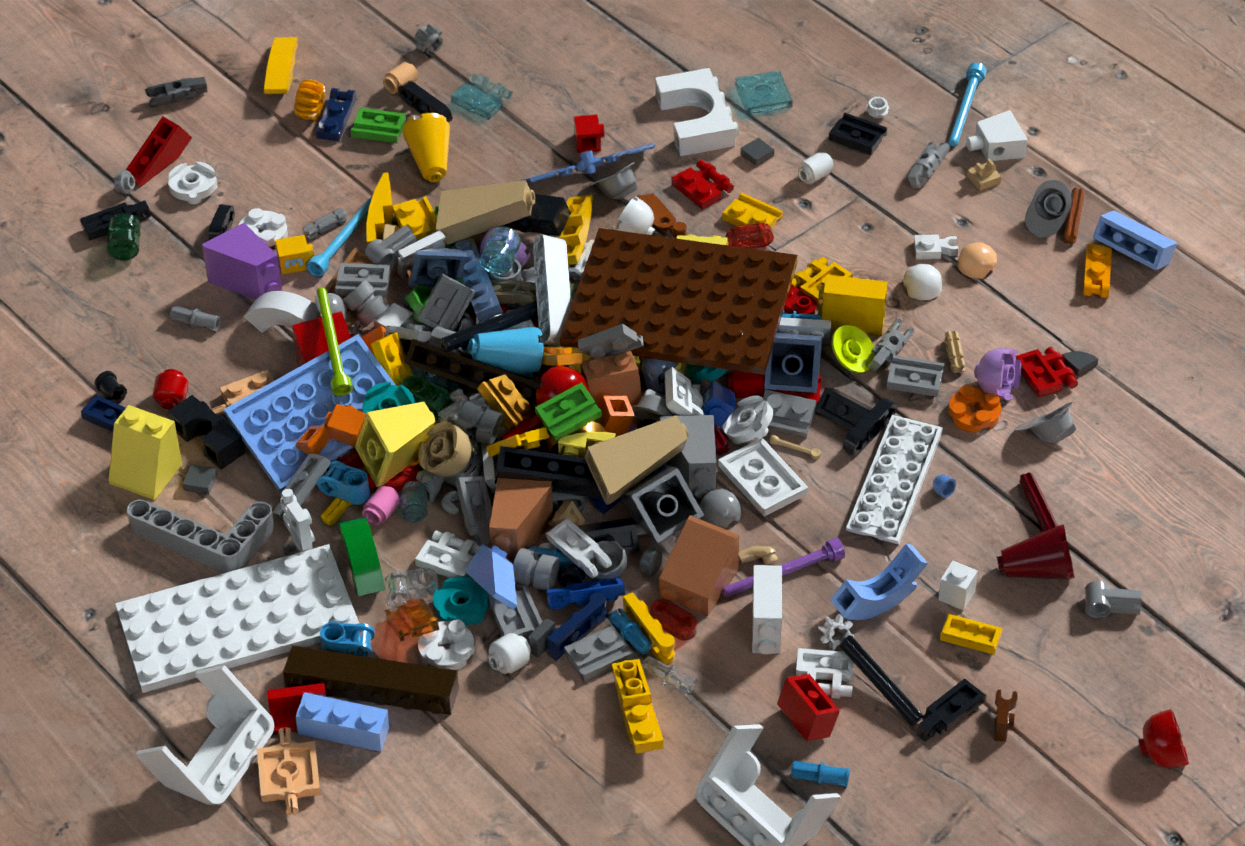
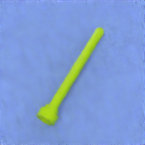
(340, 383)

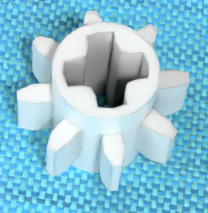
(828, 630)

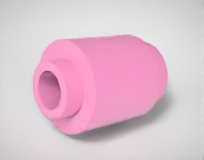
(381, 505)

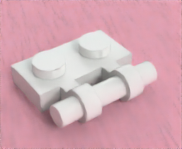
(681, 396)
(297, 521)
(445, 559)
(827, 666)

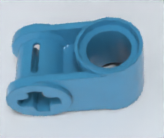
(346, 483)
(347, 639)

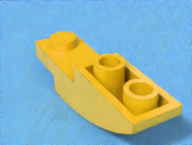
(637, 706)

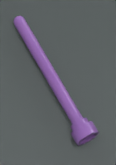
(832, 550)

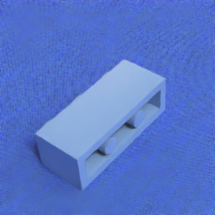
(1134, 240)
(342, 722)

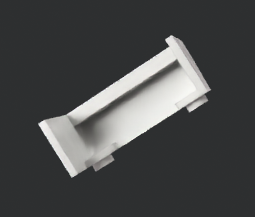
(229, 749)
(743, 809)

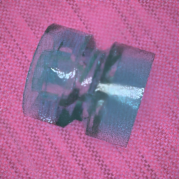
(500, 250)

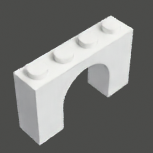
(699, 90)

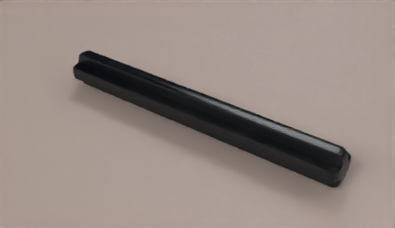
(494, 324)

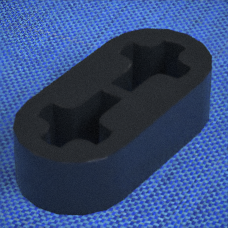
(221, 221)

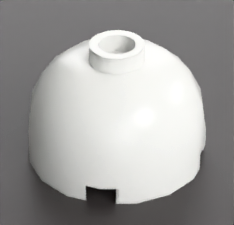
(636, 218)

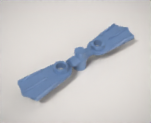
(588, 163)

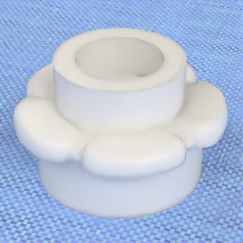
(877, 107)

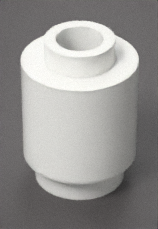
(815, 168)

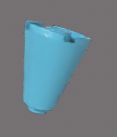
(509, 350)

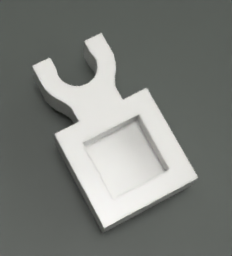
(932, 246)

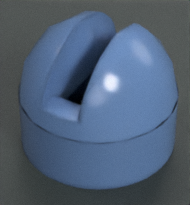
(944, 485)

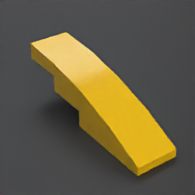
(280, 65)
(380, 209)
(577, 226)

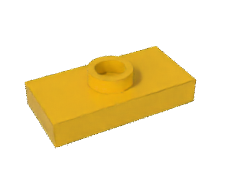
(971, 634)

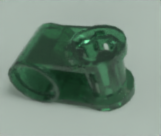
(429, 393)

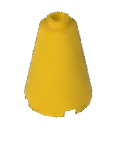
(429, 144)

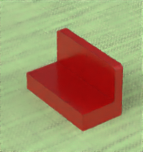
(285, 704)

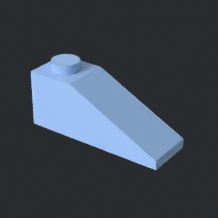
(494, 574)

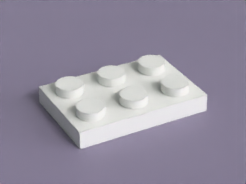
(763, 477)

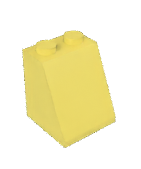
(393, 439)
(143, 452)

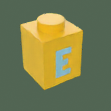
(293, 254)

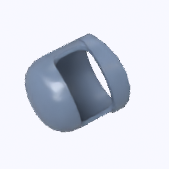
(654, 372)

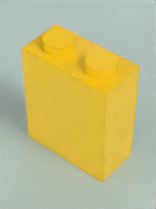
(853, 303)

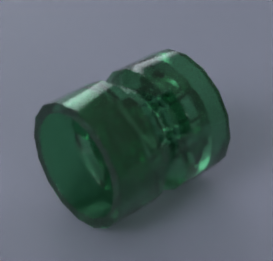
(123, 237)

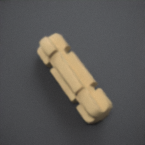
(954, 352)

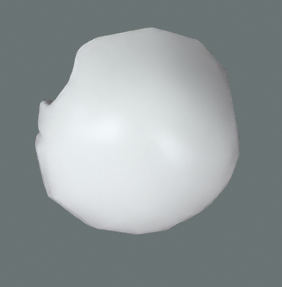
(922, 282)

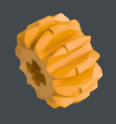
(309, 99)

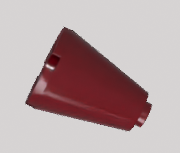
(1039, 556)

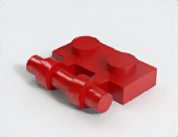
(698, 189)
(1041, 376)

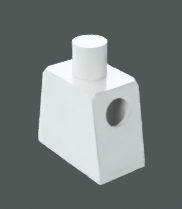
(999, 138)

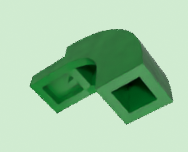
(362, 556)

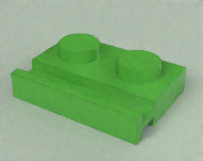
(378, 125)
(568, 411)

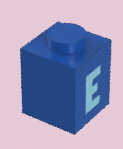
(718, 402)

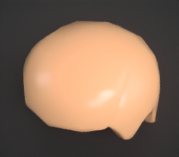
(977, 260)

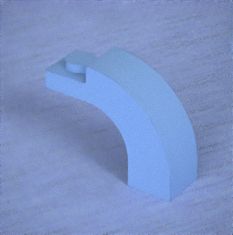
(882, 592)

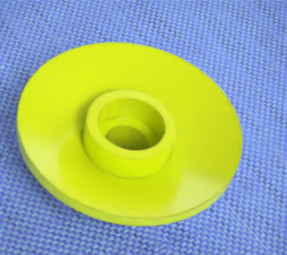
(852, 348)

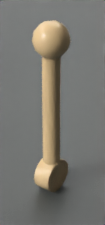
(814, 453)

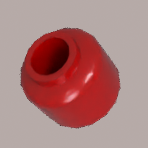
(170, 388)

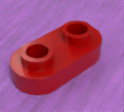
(799, 302)

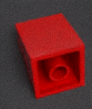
(311, 338)

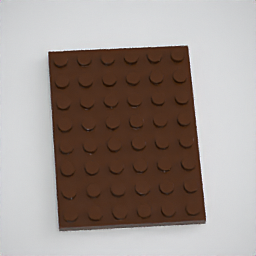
(683, 298)

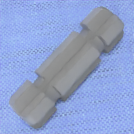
(324, 223)

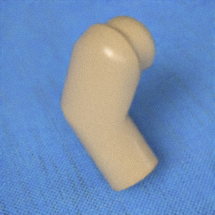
(755, 552)

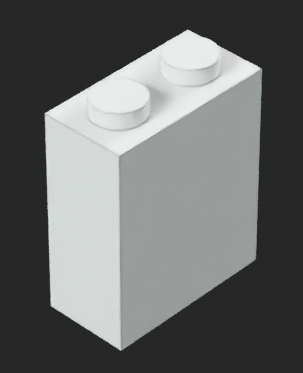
(767, 609)

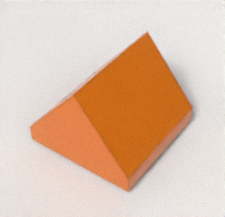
(313, 440)

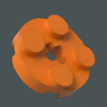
(971, 397)

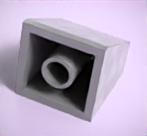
(698, 457)

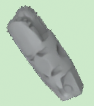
(927, 164)
(889, 345)

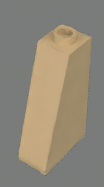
(479, 208)
(633, 456)

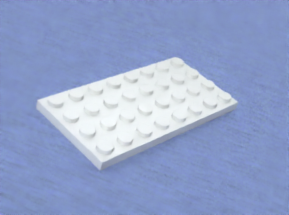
(234, 617)

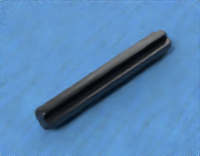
(881, 680)

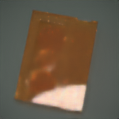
(412, 619)

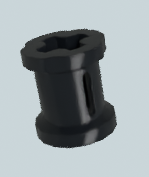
(107, 383)

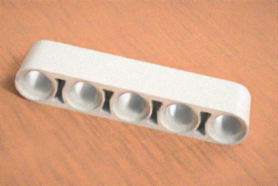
(551, 287)

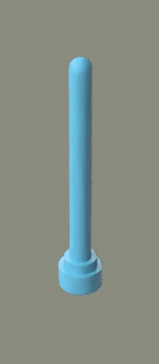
(975, 74)
(320, 263)

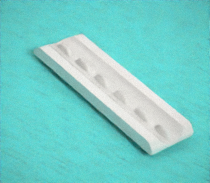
(894, 479)

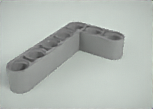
(200, 542)

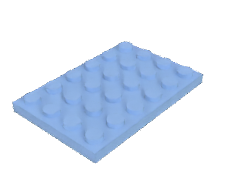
(286, 408)

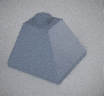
(435, 262)

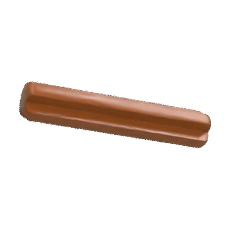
(1074, 216)

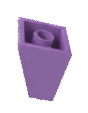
(242, 263)

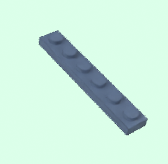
(476, 278)

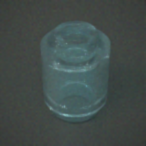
(413, 502)

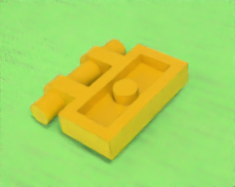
(819, 269)

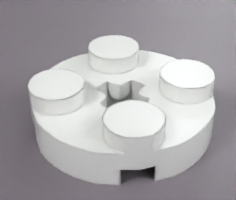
(196, 191)
(271, 222)
(749, 420)
(449, 632)

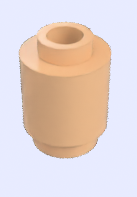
(399, 76)

